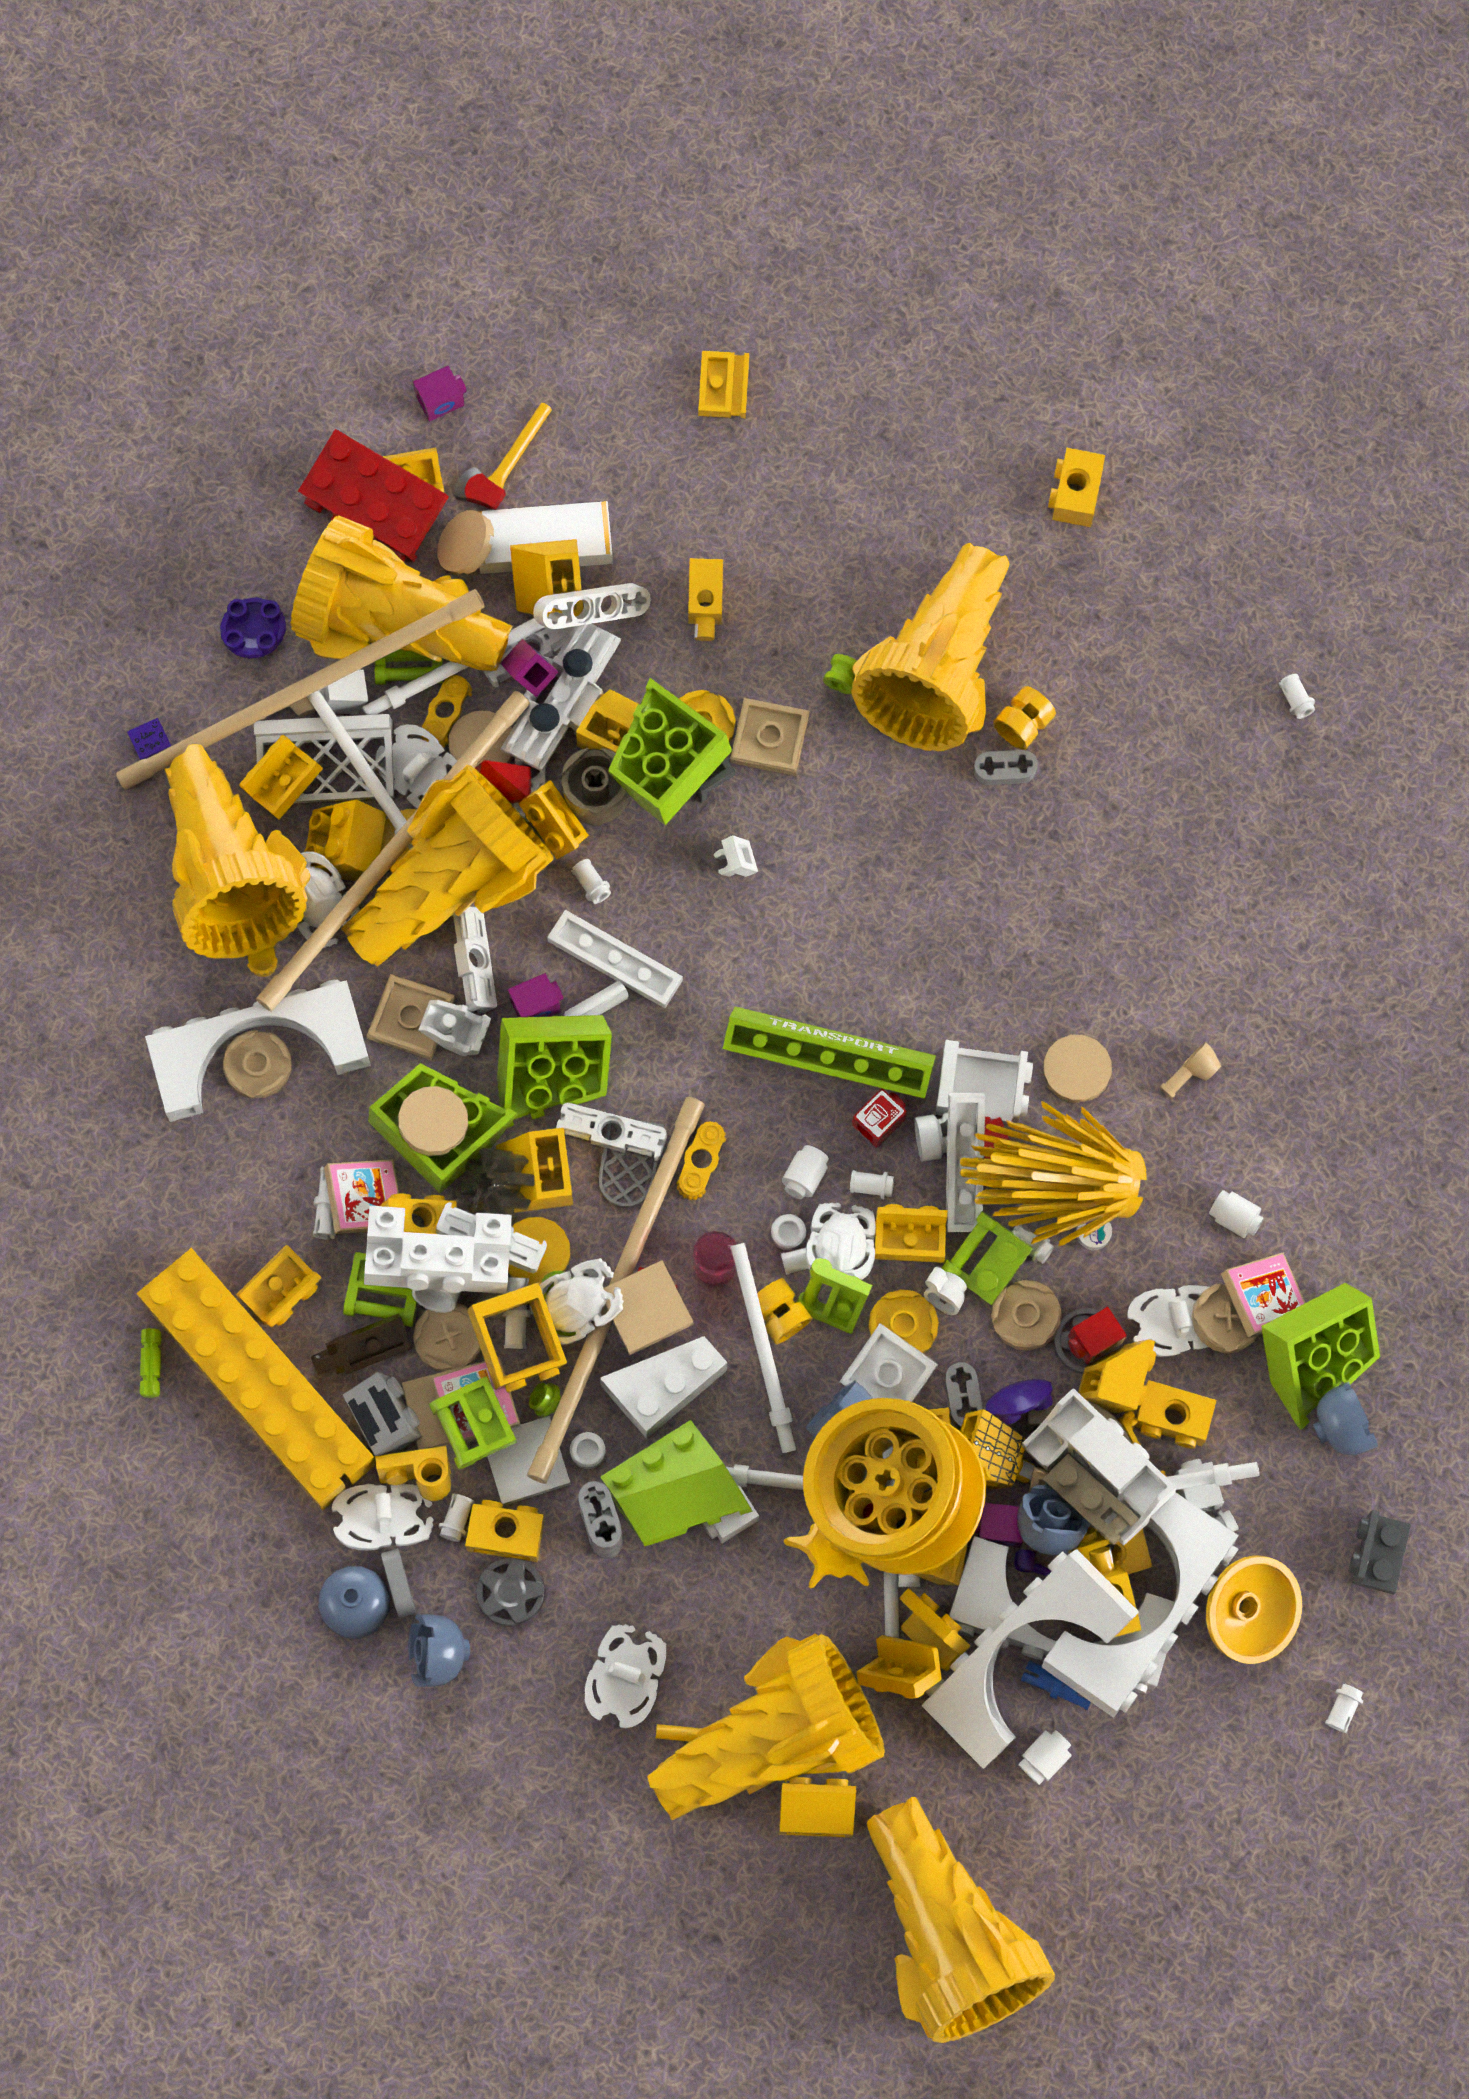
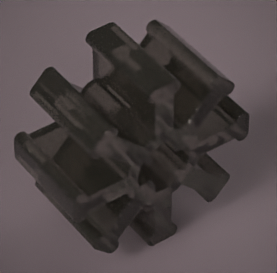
(497, 1182)

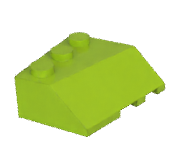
(667, 753)
(552, 1062)
(484, 1128)
(1320, 1348)
(674, 1487)

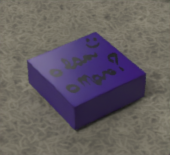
(149, 739)

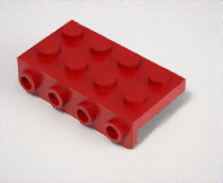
(372, 492)

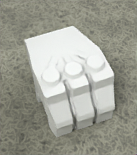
(454, 1027)

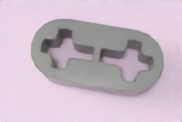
(1005, 759)
(953, 1391)
(398, 1583)

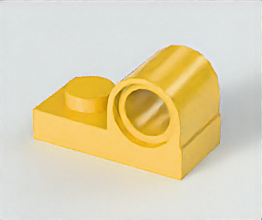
(418, 1465)

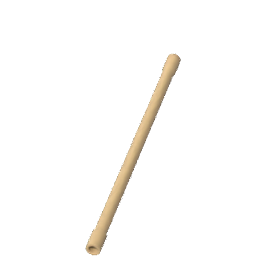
(453, 611)
(282, 982)
(548, 1450)

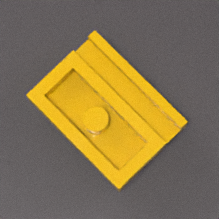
(723, 384)

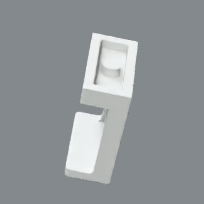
(994, 1074)

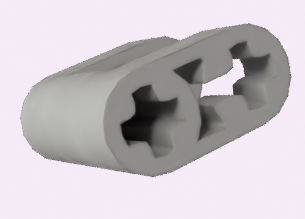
(606, 1523)

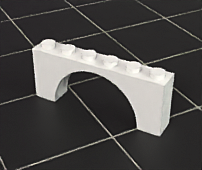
(184, 1052)
(985, 1596)
(1111, 1672)
(967, 1700)

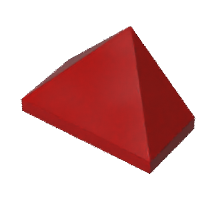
(509, 779)

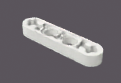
(592, 606)

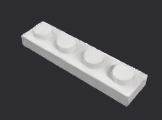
(615, 959)
(965, 1119)

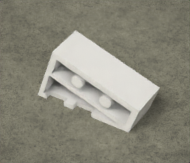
(664, 1383)

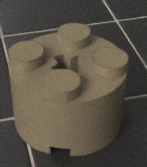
(595, 804)

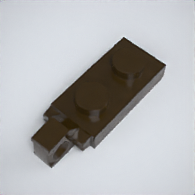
(363, 1347)

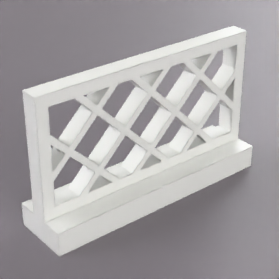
(315, 731)

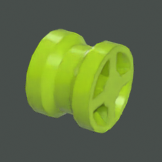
(841, 675)

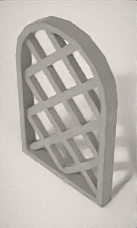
(628, 1170)

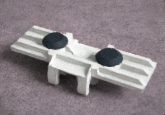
(578, 668)

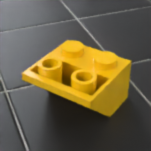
(544, 571)
(606, 722)
(347, 836)
(548, 1164)
(1119, 1377)
(817, 1809)

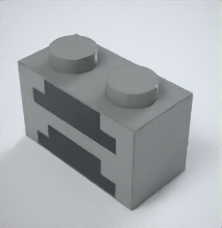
(382, 1414)

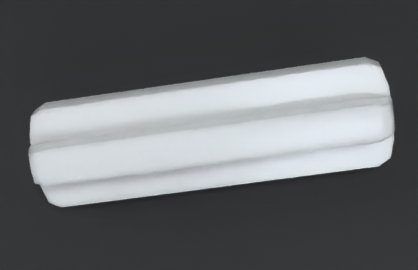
(600, 1001)

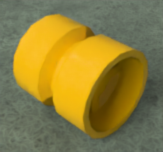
(1028, 713)
(775, 1299)

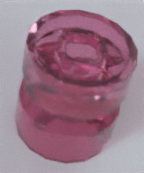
(714, 1258)

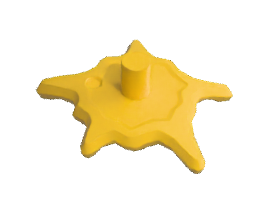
(826, 1557)

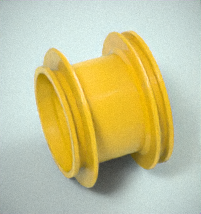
(854, 1446)

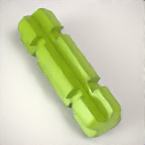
(150, 1363)

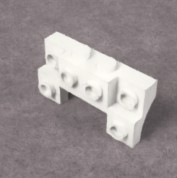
(437, 1260)
(1105, 1453)

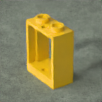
(529, 1294)

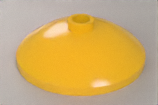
(1268, 1611)

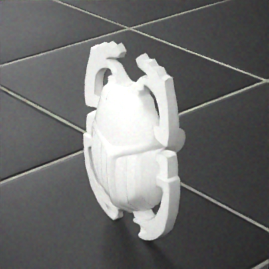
(416, 762)
(321, 893)
(843, 1239)
(580, 1300)
(1167, 1319)
(380, 1516)
(625, 1677)

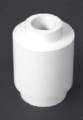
(805, 1172)
(1236, 1214)
(1045, 1756)

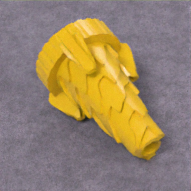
(364, 591)
(925, 680)
(464, 852)
(233, 885)
(799, 1723)
(966, 1956)

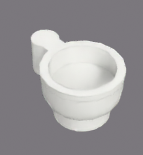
(948, 1288)

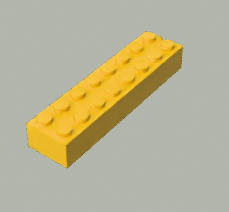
(256, 1378)

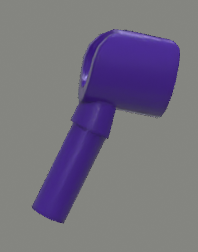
(1025, 1562)

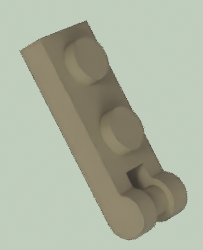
(1089, 1498)

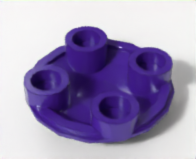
(252, 627)
(1020, 1398)

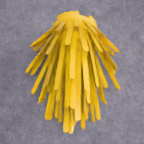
(1078, 1181)

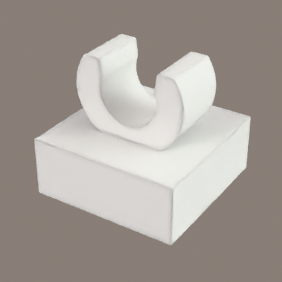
(738, 855)

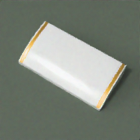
(526, 525)

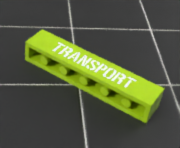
(829, 1052)

